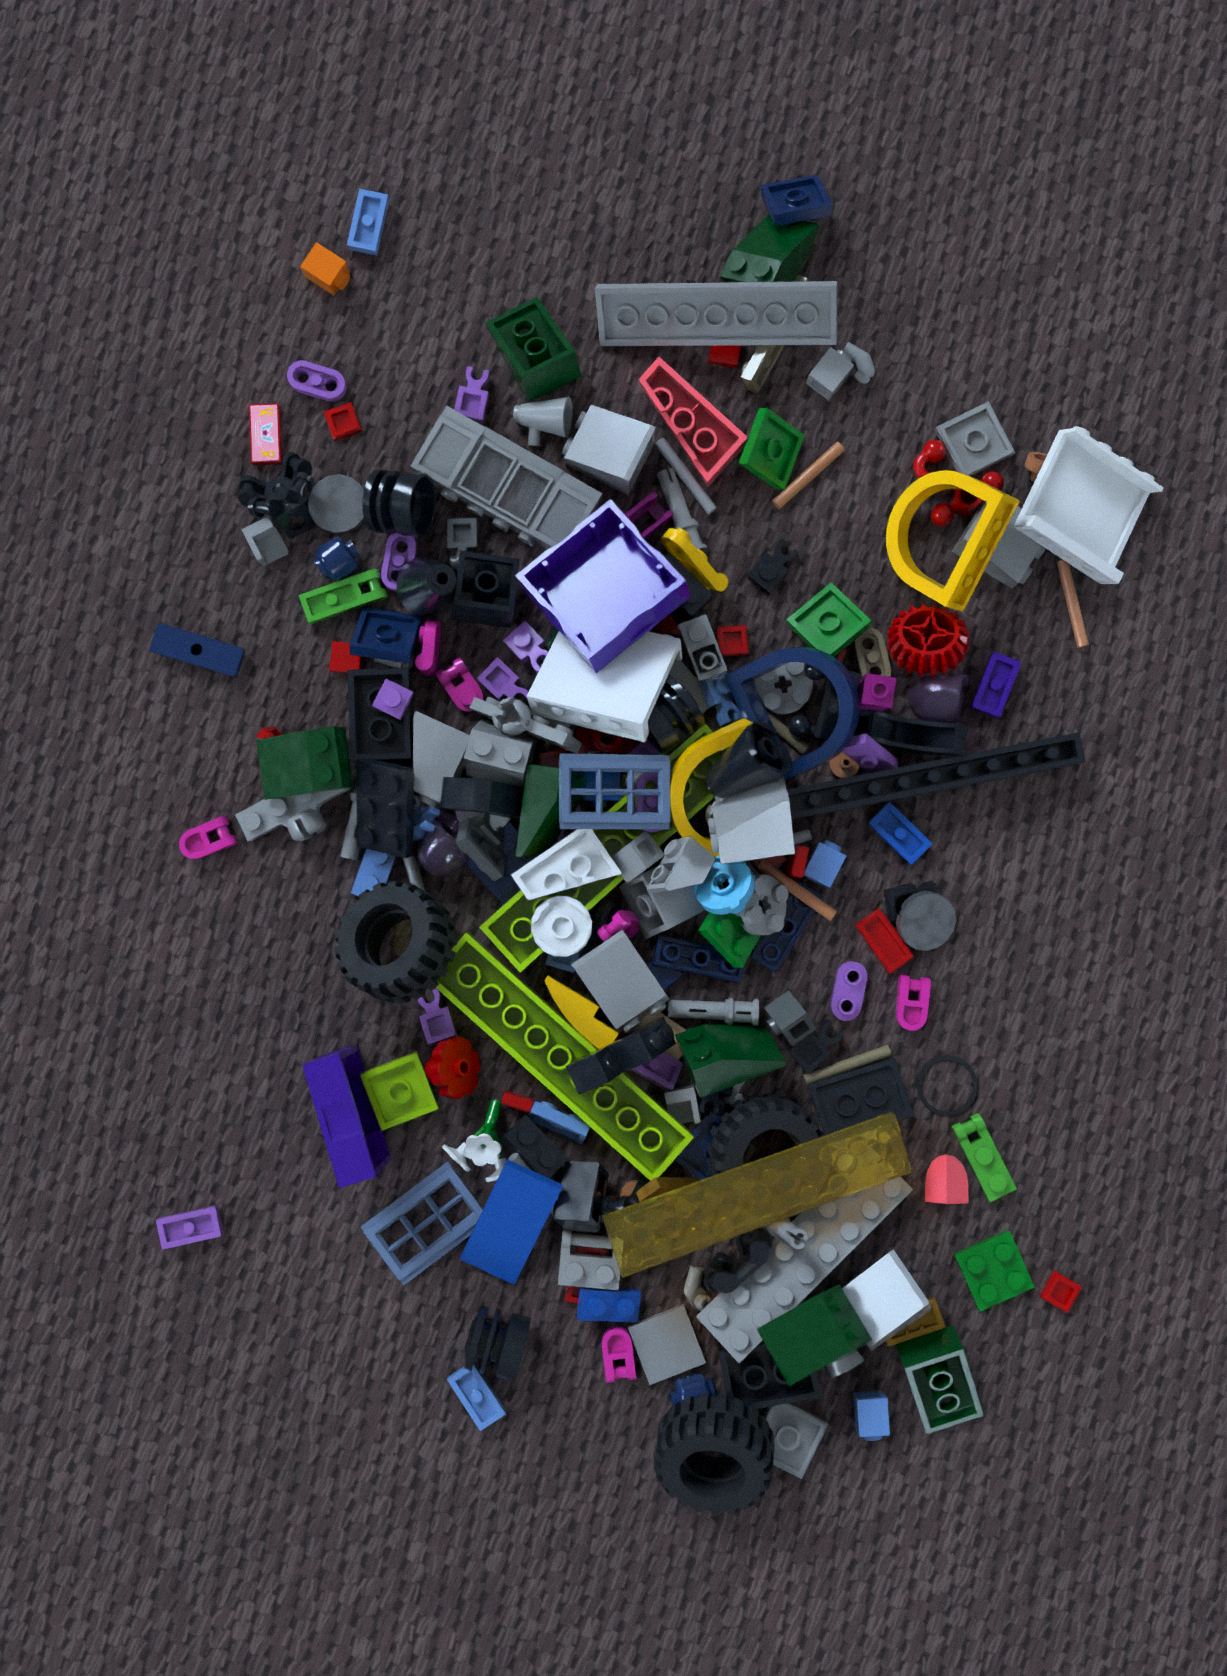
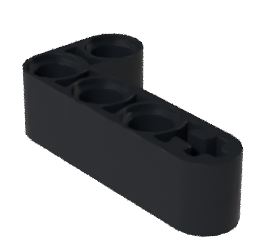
(482, 797)

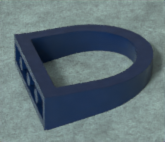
(752, 708)

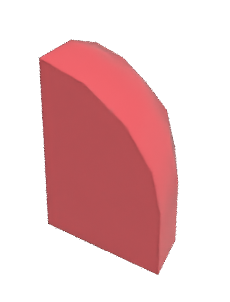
(946, 1181)

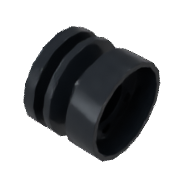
(399, 502)
(673, 710)
(497, 1343)

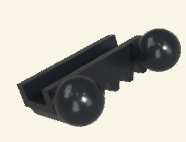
(826, 721)

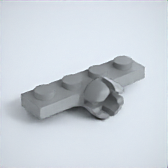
(514, 718)
(297, 813)

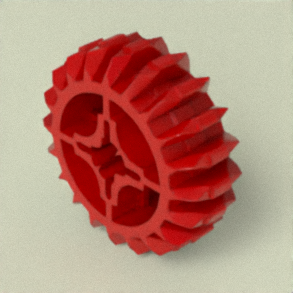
(944, 648)

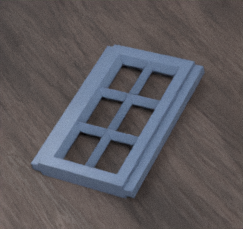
(614, 763)
(408, 1201)

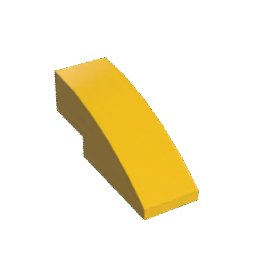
(581, 1013)

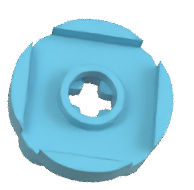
(731, 898)

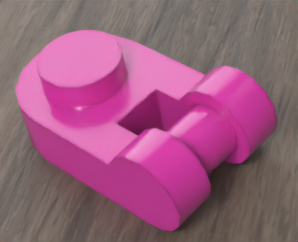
(430, 638)
(466, 691)
(197, 842)
(623, 921)
(912, 1013)
(618, 1345)

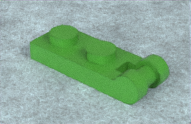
(342, 596)
(984, 1158)

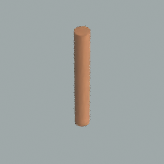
(808, 475)
(1072, 604)
(797, 890)

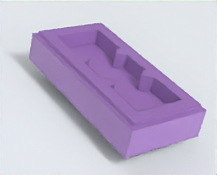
(870, 754)

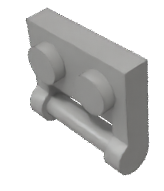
(587, 1269)

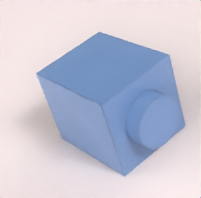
(824, 863)
(871, 1414)

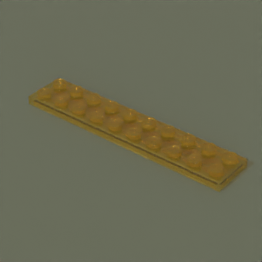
(756, 1194)

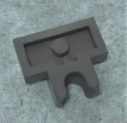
(480, 843)

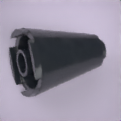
(425, 586)
(749, 762)

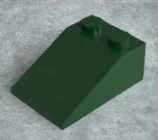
(770, 252)
(534, 349)
(305, 762)
(540, 808)
(727, 1055)
(814, 1335)
(940, 1379)

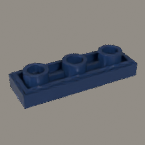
(181, 645)
(774, 947)
(681, 957)

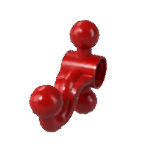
(944, 513)

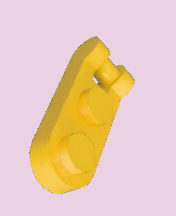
(694, 560)

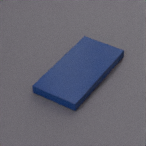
(511, 1221)

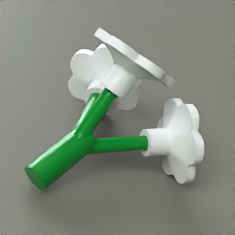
(481, 1146)

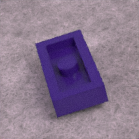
(995, 685)

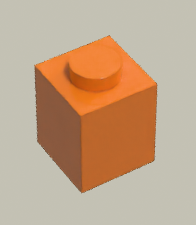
(326, 269)

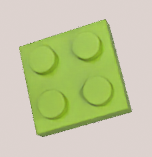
(399, 1090)

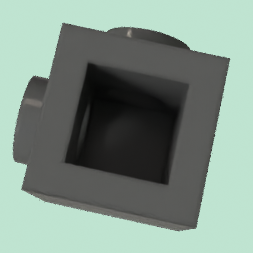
(789, 1018)

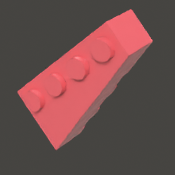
(694, 422)

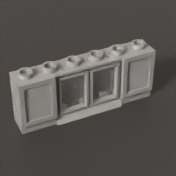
(504, 481)

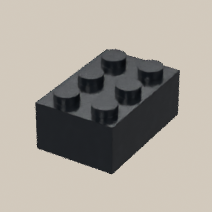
(372, 731)
(760, 1381)

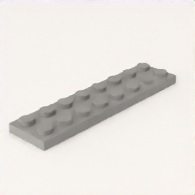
(717, 313)
(793, 1273)

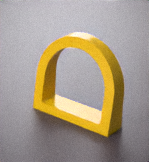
(977, 551)
(685, 765)

